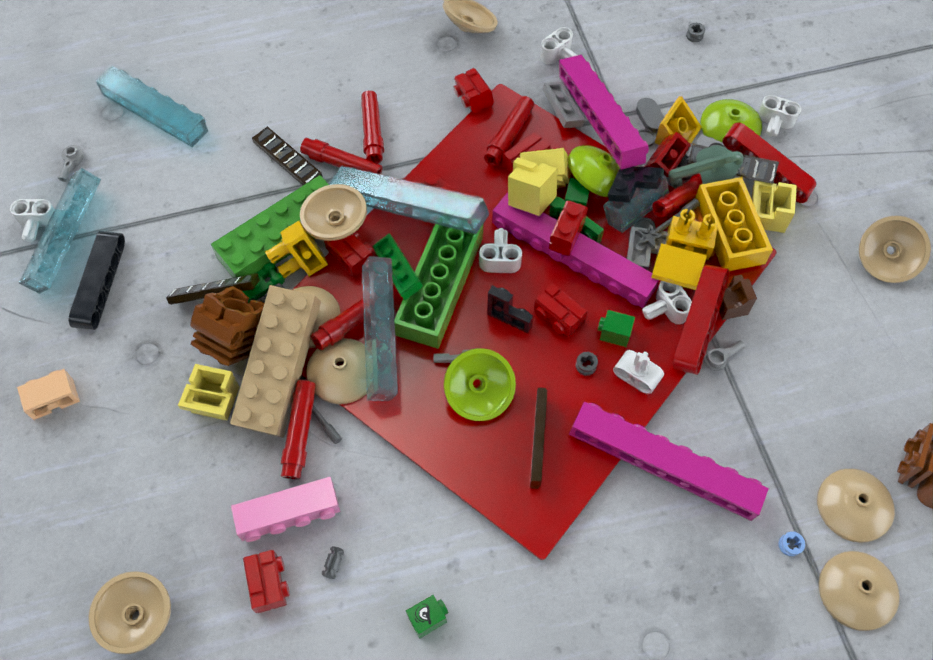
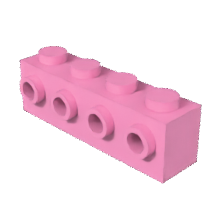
(285, 509)

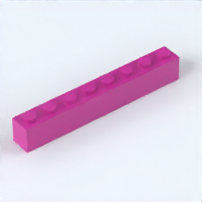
(603, 112)
(587, 256)
(669, 461)

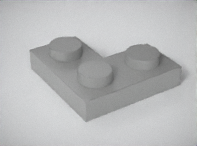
(641, 254)

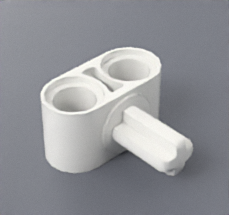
(557, 46)
(778, 113)
(31, 215)
(500, 252)
(668, 303)
(638, 371)

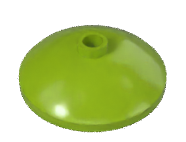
(722, 114)
(593, 168)
(495, 387)

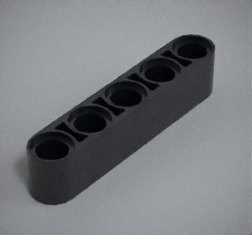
(96, 280)

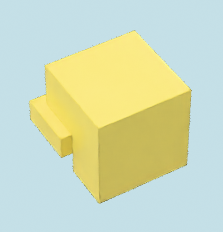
(532, 186)
(774, 204)
(210, 392)

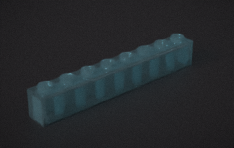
(416, 199)

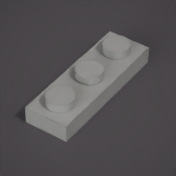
(563, 105)

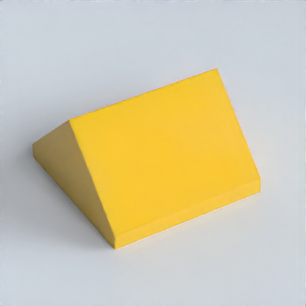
(679, 120)
(678, 266)

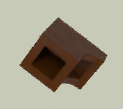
(737, 298)

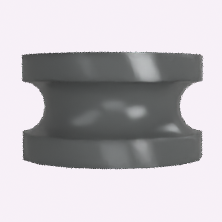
(695, 27)
(590, 369)

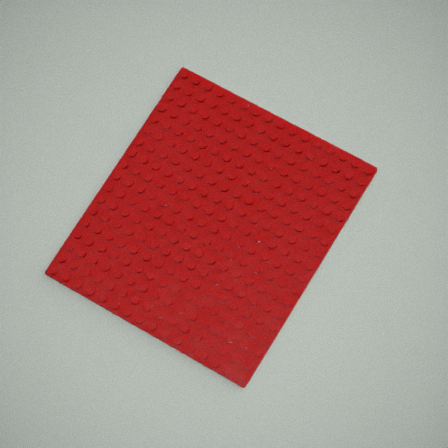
(492, 458)

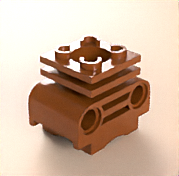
(226, 325)
(919, 464)

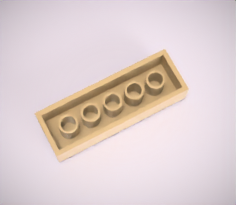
(276, 361)

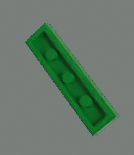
(402, 273)

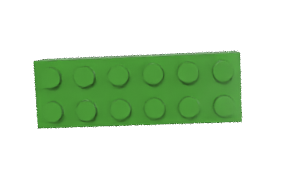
(245, 246)
(443, 275)

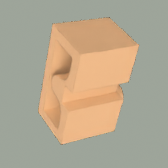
(48, 393)

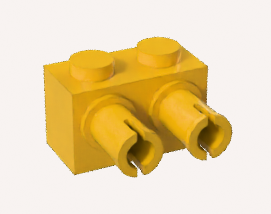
(692, 234)
(303, 248)

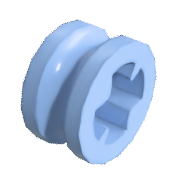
(783, 545)

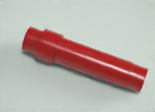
(503, 140)
(373, 142)
(323, 152)
(677, 197)
(335, 329)
(295, 452)

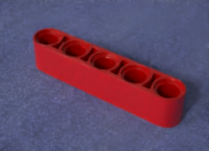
(746, 141)
(701, 319)

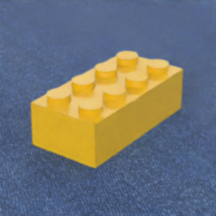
(740, 234)

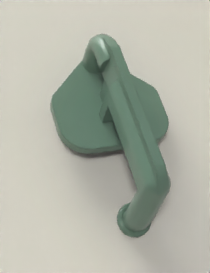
(713, 165)

